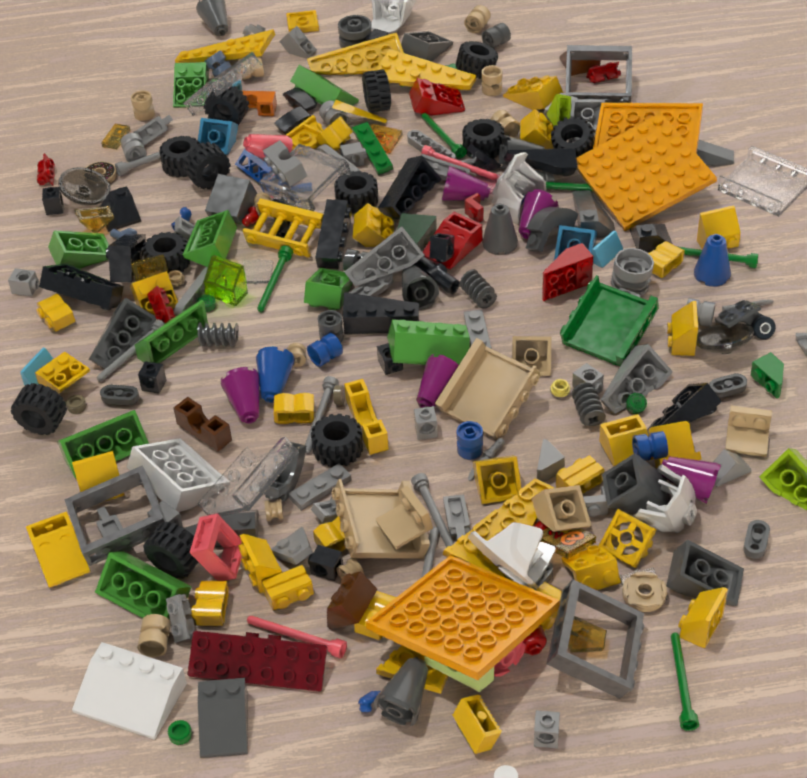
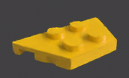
(306, 133)

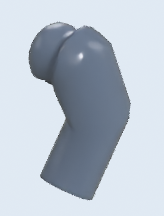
(117, 234)

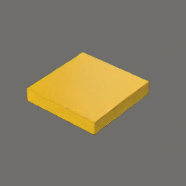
(305, 20)

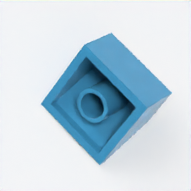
(218, 132)
(573, 236)

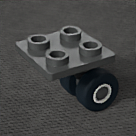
(747, 312)

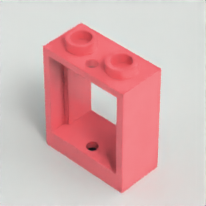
(208, 531)

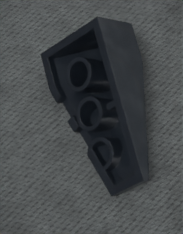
(549, 160)
(689, 404)

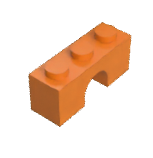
(263, 101)

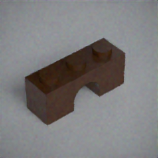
(211, 431)

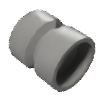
(329, 114)
(133, 147)
(705, 312)

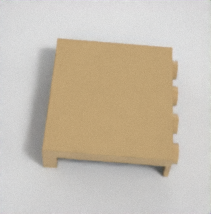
(487, 389)
(358, 521)

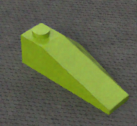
(788, 477)

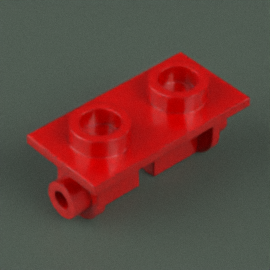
(597, 73)
(45, 171)
(159, 300)

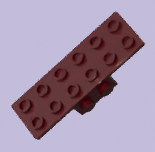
(258, 660)

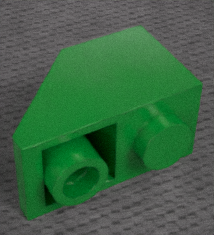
(769, 373)

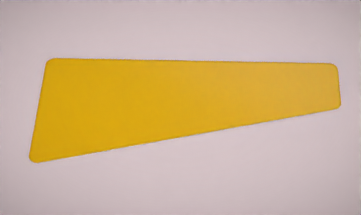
(338, 105)

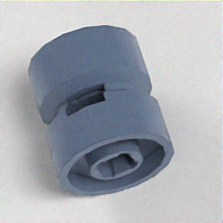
(220, 58)

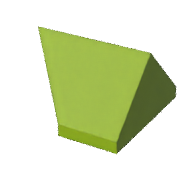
(559, 109)

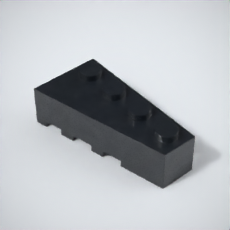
(409, 187)

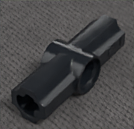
(439, 274)

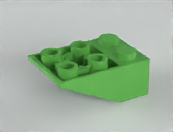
(188, 80)

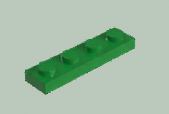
(373, 148)

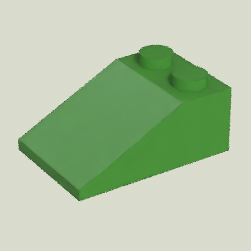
(78, 248)
(327, 289)

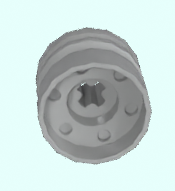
(632, 270)

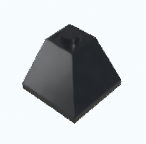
(122, 207)
(649, 236)

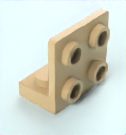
(748, 430)
(406, 520)

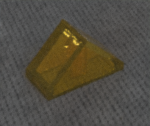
(95, 218)
(149, 267)
(586, 637)

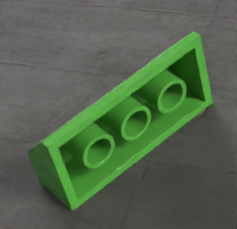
(319, 87)
(211, 237)
(172, 335)
(416, 340)
(112, 435)
(138, 585)

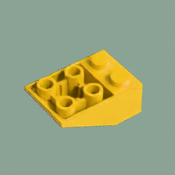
(534, 92)
(57, 549)

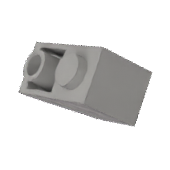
(297, 43)

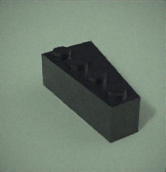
(333, 234)
(123, 253)
(81, 285)
(374, 314)

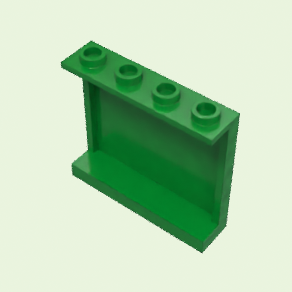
(608, 322)

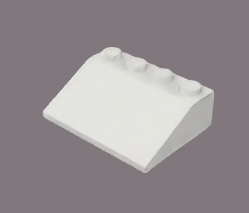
(175, 472)
(129, 690)

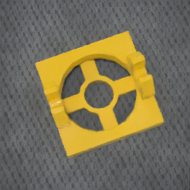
(614, 531)

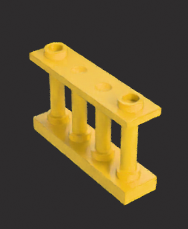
(284, 212)

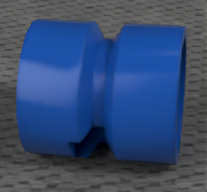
(324, 350)
(469, 440)
(650, 446)

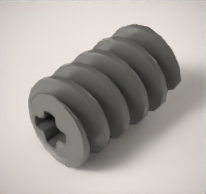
(478, 289)
(218, 335)
(588, 404)

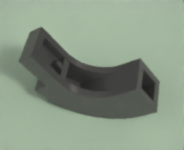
(544, 222)
(289, 477)

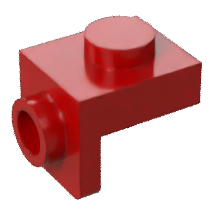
(474, 209)

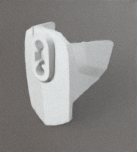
(390, 14)
(516, 178)
(680, 509)
(517, 552)

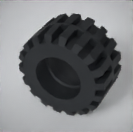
(474, 57)
(376, 90)
(227, 106)
(573, 128)
(485, 135)
(174, 152)
(198, 160)
(358, 189)
(171, 246)
(38, 409)
(348, 437)
(170, 550)

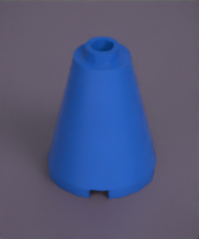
(713, 262)
(273, 370)

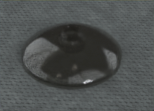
(84, 186)
(723, 339)

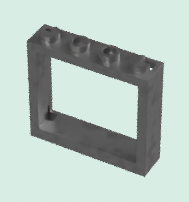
(593, 52)
(126, 537)
(581, 669)

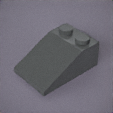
(424, 45)
(699, 570)
(223, 717)

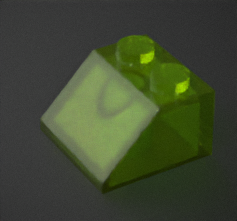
(225, 281)

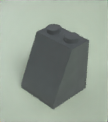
(232, 195)
(633, 484)

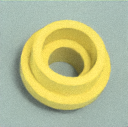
(560, 388)

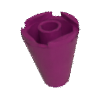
(462, 186)
(533, 203)
(434, 379)
(243, 392)
(699, 473)

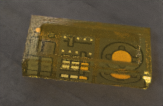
(114, 136)

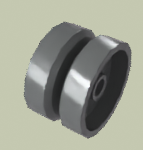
(353, 30)

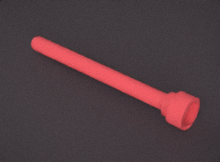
(427, 150)
(335, 647)

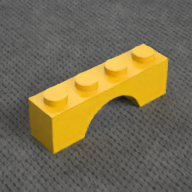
(360, 405)

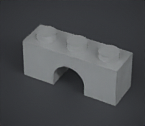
(287, 167)

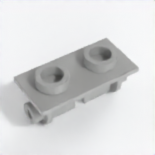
(178, 607)

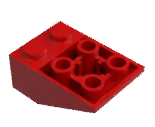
(435, 98)
(467, 237)
(567, 272)

